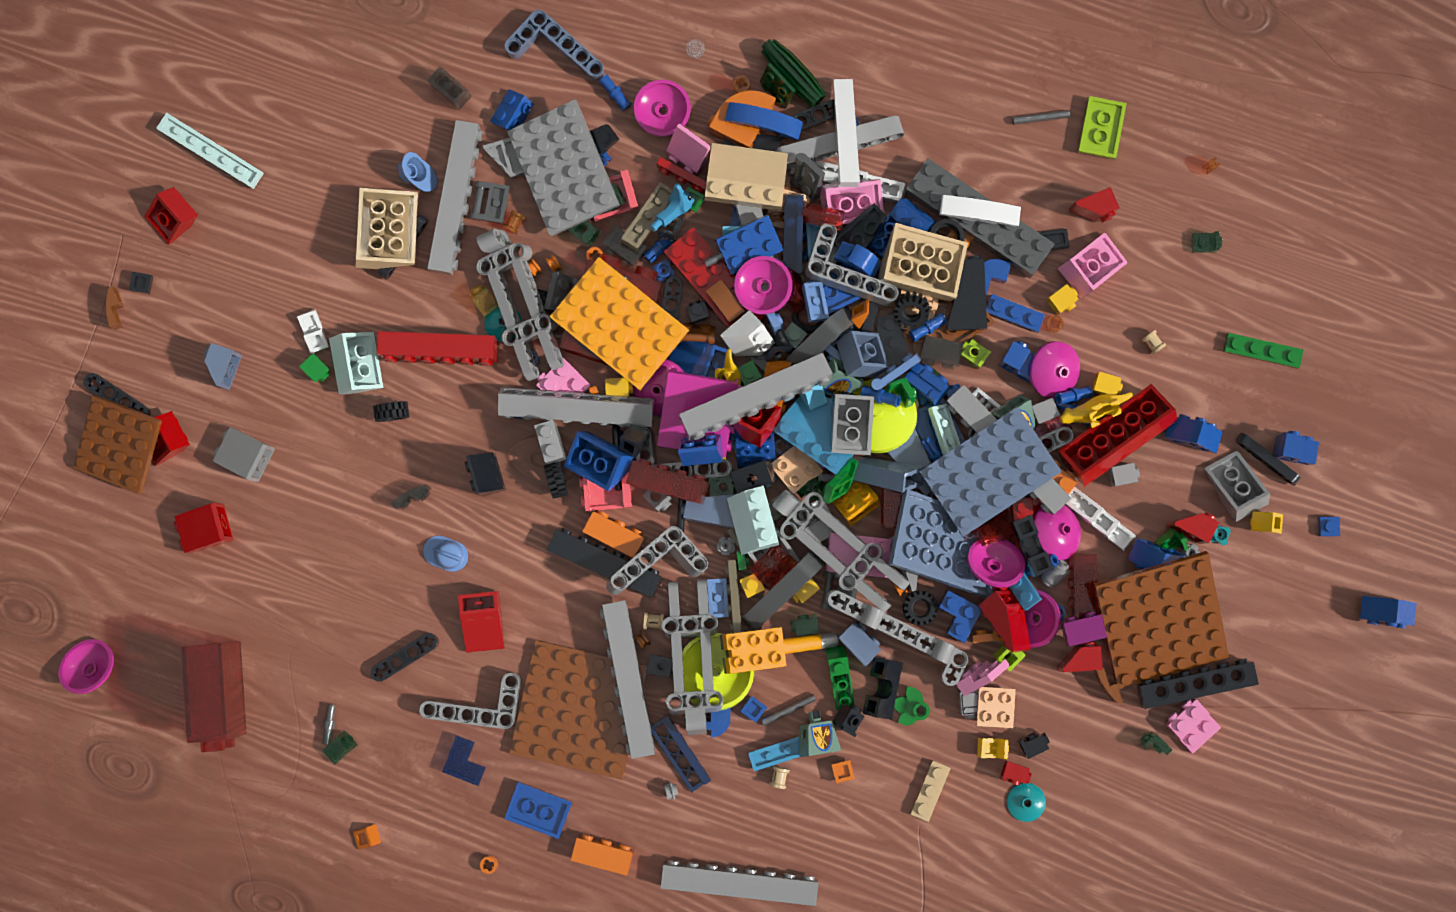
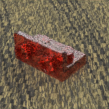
(820, 215)
(797, 298)
(994, 530)
(773, 566)

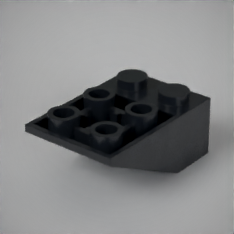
(485, 473)

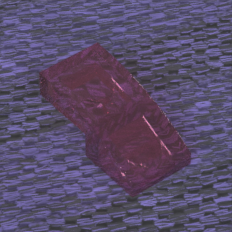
(1049, 427)

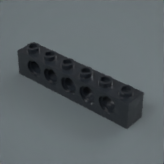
(1246, 678)

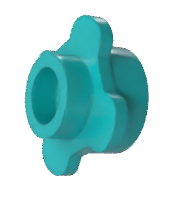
(1225, 531)

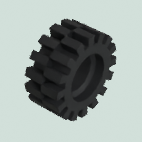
(914, 300)
(391, 411)
(556, 480)
(931, 603)

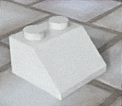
(747, 336)

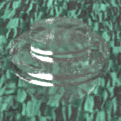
(695, 48)

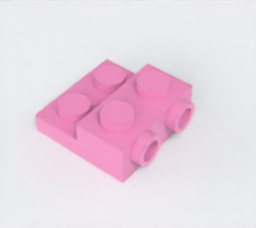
(564, 380)
(980, 675)
(1192, 725)

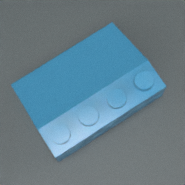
(812, 433)

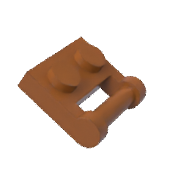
(700, 333)

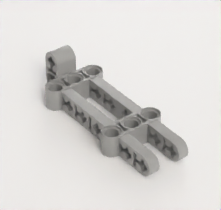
(498, 245)
(790, 506)
(872, 617)
(695, 715)

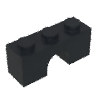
(1029, 543)
(883, 701)

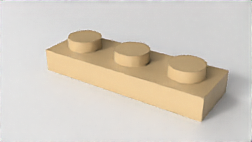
(930, 790)

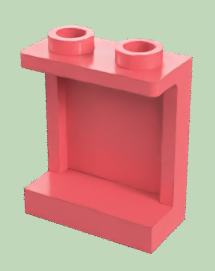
(625, 185)
(598, 499)

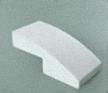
(313, 331)

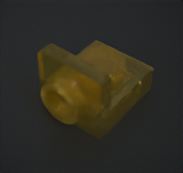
(483, 299)

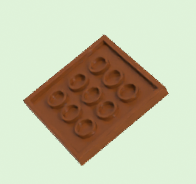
(117, 444)

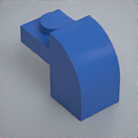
(858, 258)
(996, 271)
(719, 722)

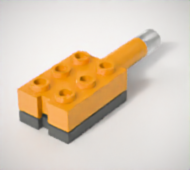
(767, 648)

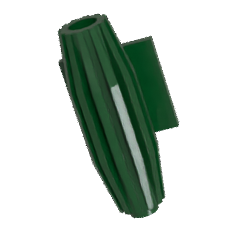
(788, 76)

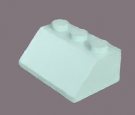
(356, 362)
(752, 520)

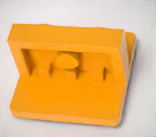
(857, 502)

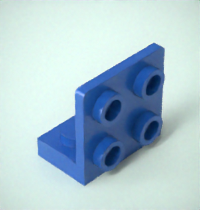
(749, 453)

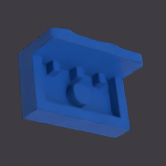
(512, 110)

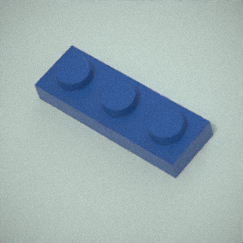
(1015, 313)

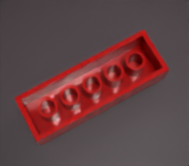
(688, 258)
(437, 347)
(1118, 436)

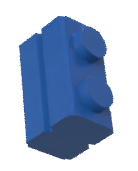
(927, 384)

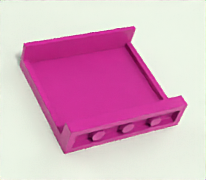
(687, 392)

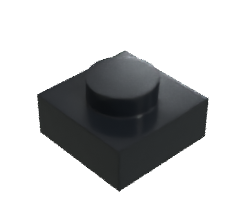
(141, 283)

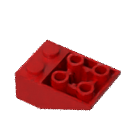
(1007, 619)
(481, 621)

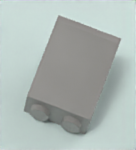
(243, 454)

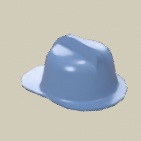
(417, 172)
(445, 553)

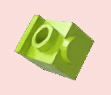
(977, 360)
(1012, 659)

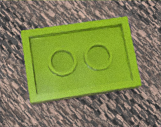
(1102, 127)

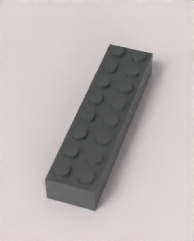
(1016, 245)

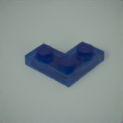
(459, 765)

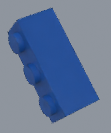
(597, 460)

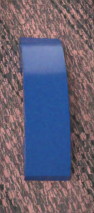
(764, 119)

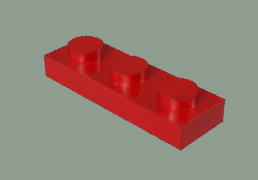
(682, 176)

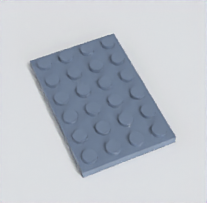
(990, 471)
(932, 545)

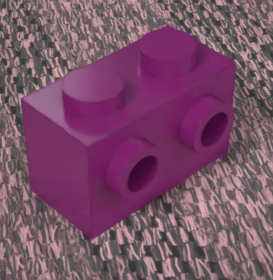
(1084, 629)

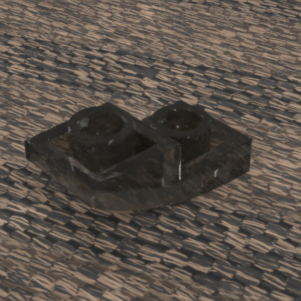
(418, 493)

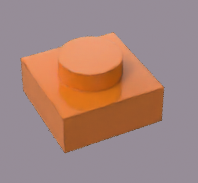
(842, 771)

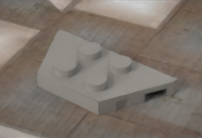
(505, 156)

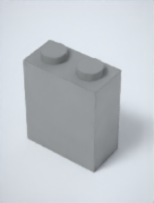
(550, 442)

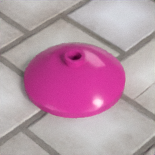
(657, 96)
(751, 278)
(1047, 368)
(658, 380)
(1052, 532)
(1000, 556)
(1047, 627)
(86, 666)

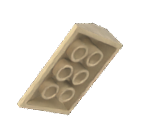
(746, 176)
(386, 228)
(923, 262)

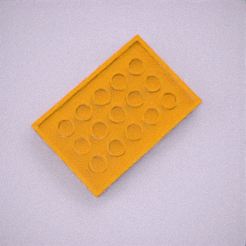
(619, 323)

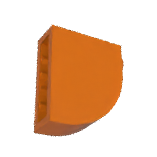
(739, 135)

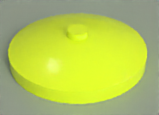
(890, 424)
(731, 686)

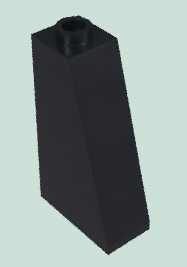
(970, 305)

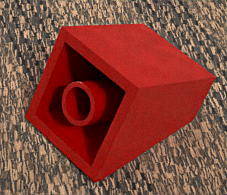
(203, 528)

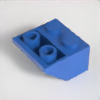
(701, 451)

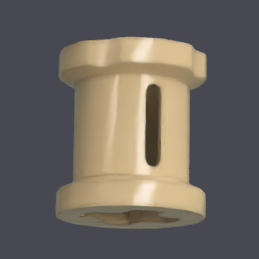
(1154, 342)
(653, 621)
(779, 777)

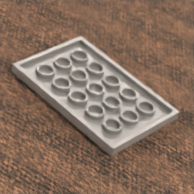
(563, 168)

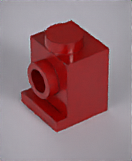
(1015, 773)

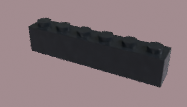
(598, 560)

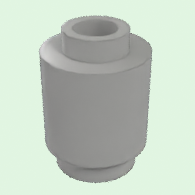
(1055, 576)

